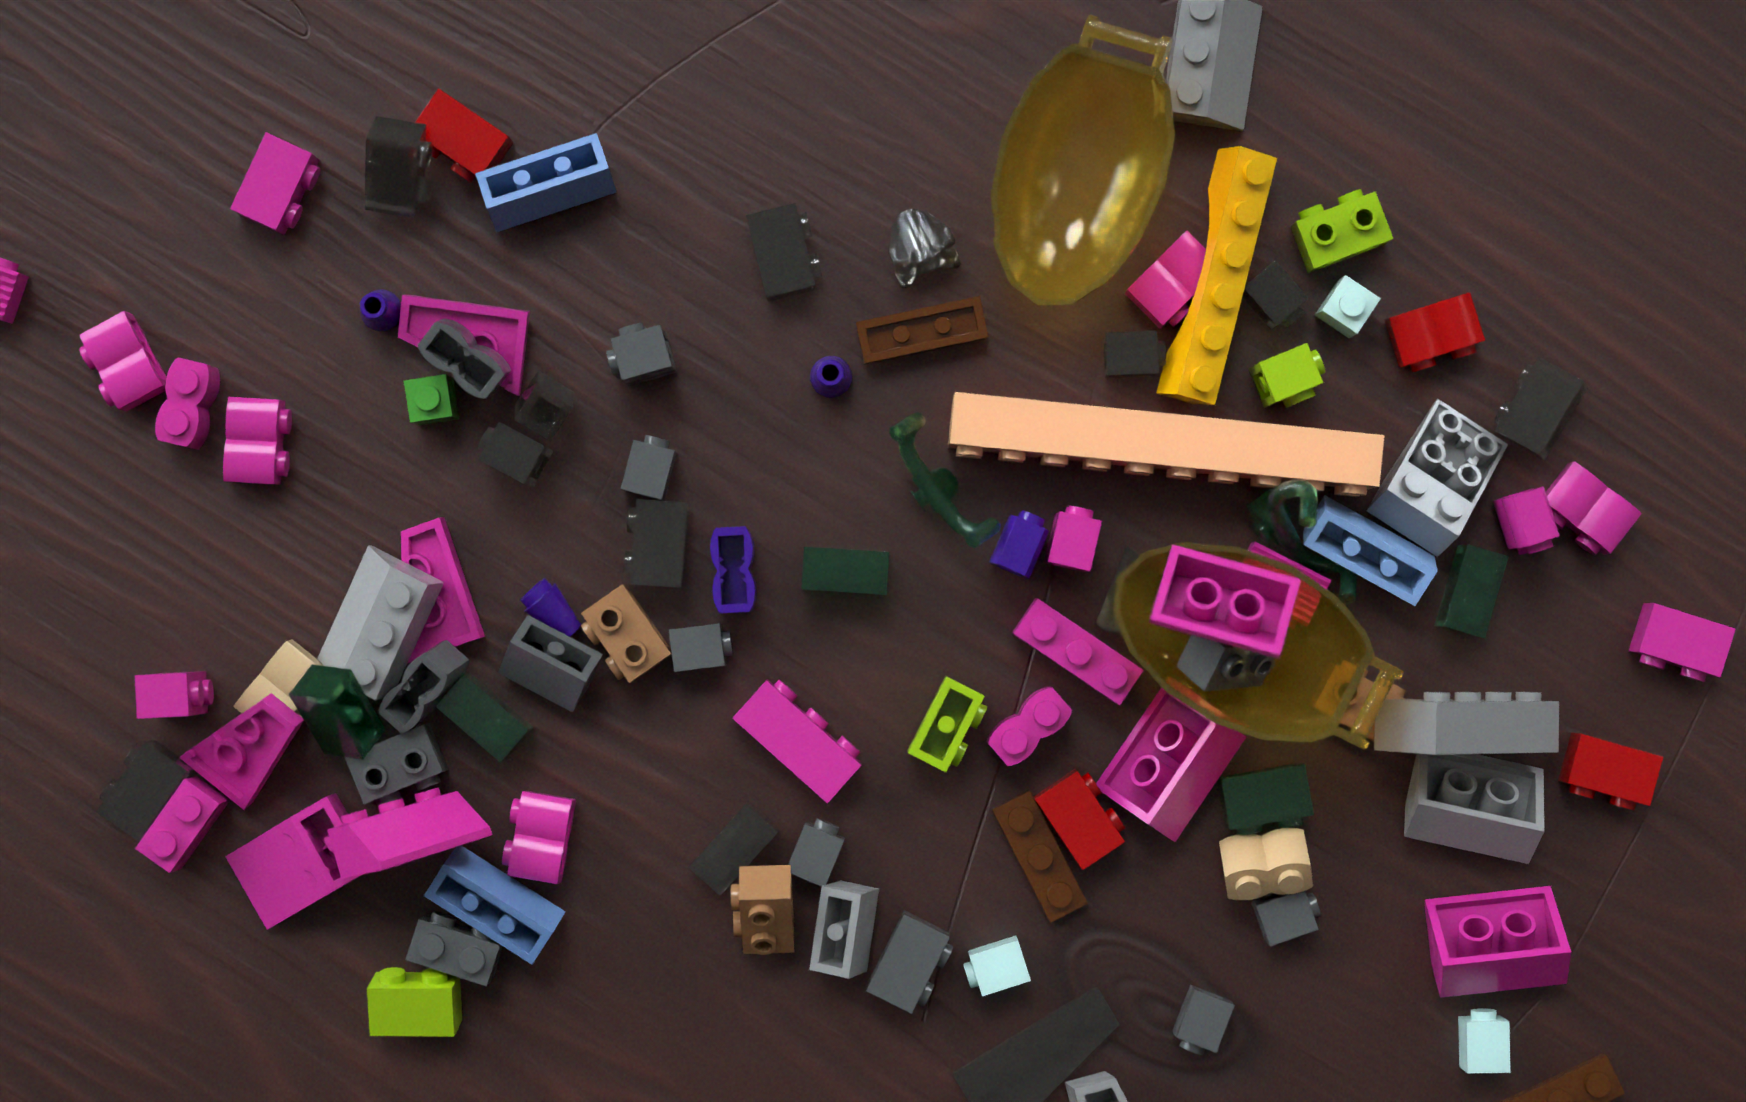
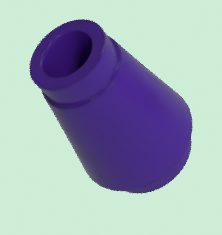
(388, 314)
(831, 388)
(550, 607)

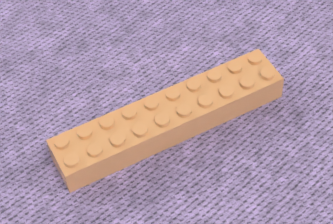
(1164, 442)

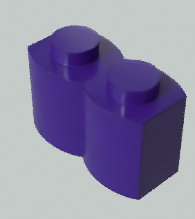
(1020, 544)
(733, 556)

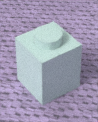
(1347, 306)
(997, 966)
(1484, 1042)

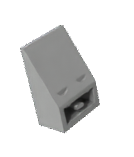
(1438, 478)

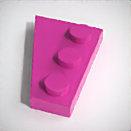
(491, 326)
(454, 612)
(245, 750)

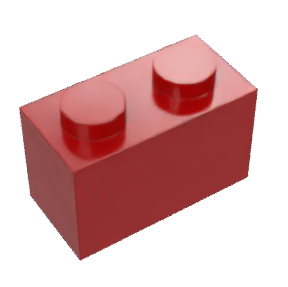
(462, 136)
(1610, 769)
(1079, 818)

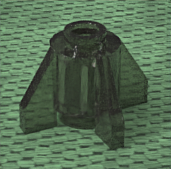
(920, 246)

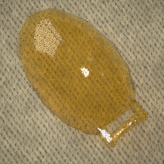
(1082, 166)
(1309, 682)

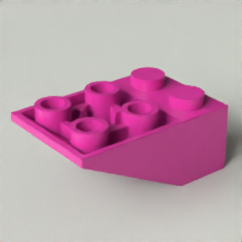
(291, 862)

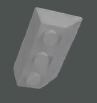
(1213, 61)
(380, 621)
(1476, 805)

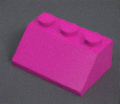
(1225, 601)
(1169, 764)
(404, 832)
(1497, 941)

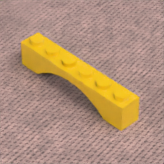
(1236, 209)

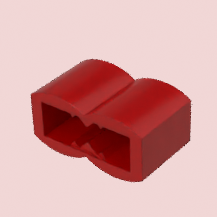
(1435, 330)

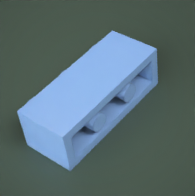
(1370, 551)

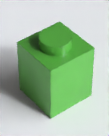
(431, 399)

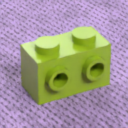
(1340, 231)
(1288, 376)
(946, 724)
(414, 1003)

